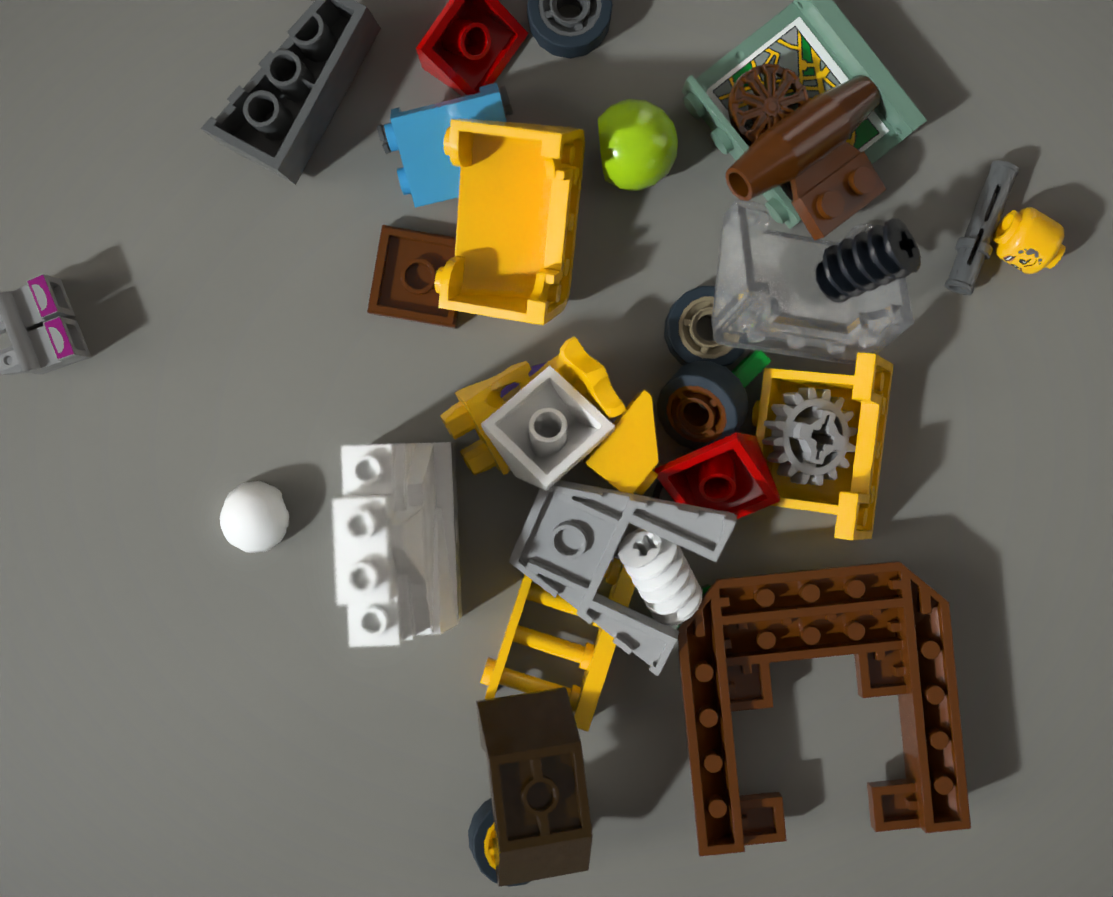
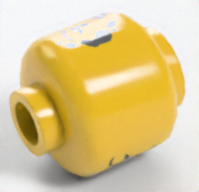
(1029, 240)

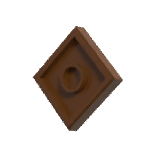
(406, 276)

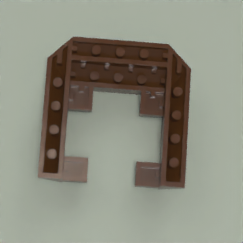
(899, 648)

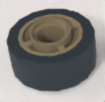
(682, 335)

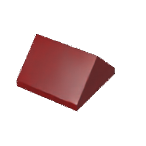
(470, 44)
(722, 477)

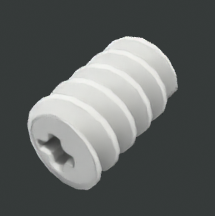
(661, 576)

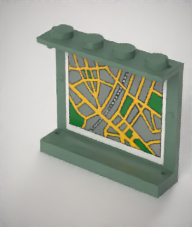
(823, 52)

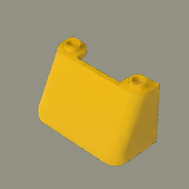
(513, 219)

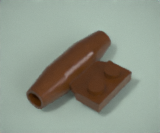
(811, 151)

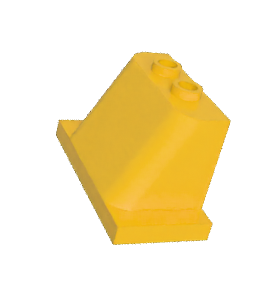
(856, 488)

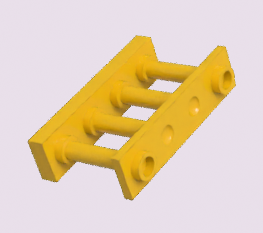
(592, 658)

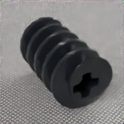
(868, 261)

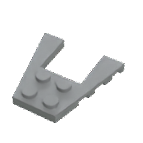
(574, 538)

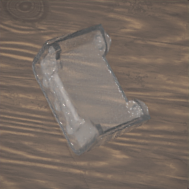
(772, 300)

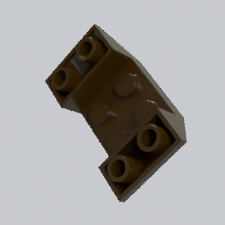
(536, 786)

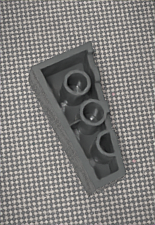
(297, 89)

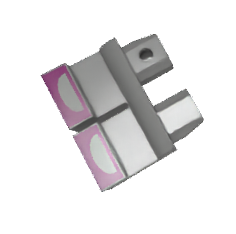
(39, 328)

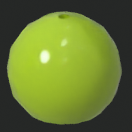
(636, 144)

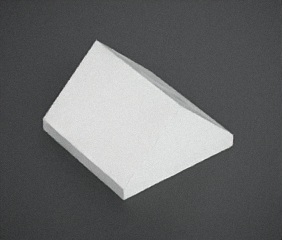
(546, 429)

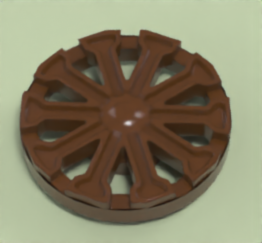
(768, 103)

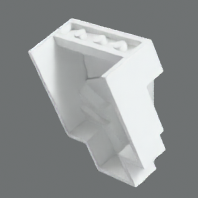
(398, 542)

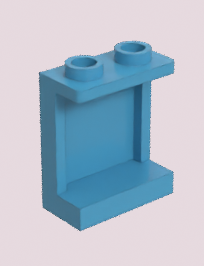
(420, 140)

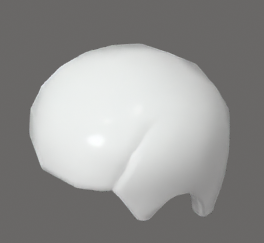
(254, 517)

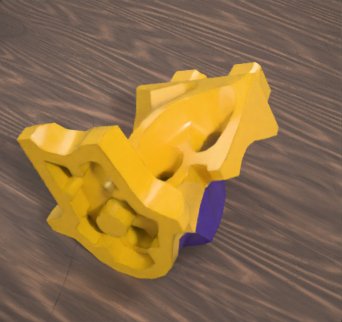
(485, 397)

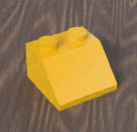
(630, 450)

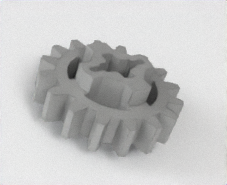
(810, 436)

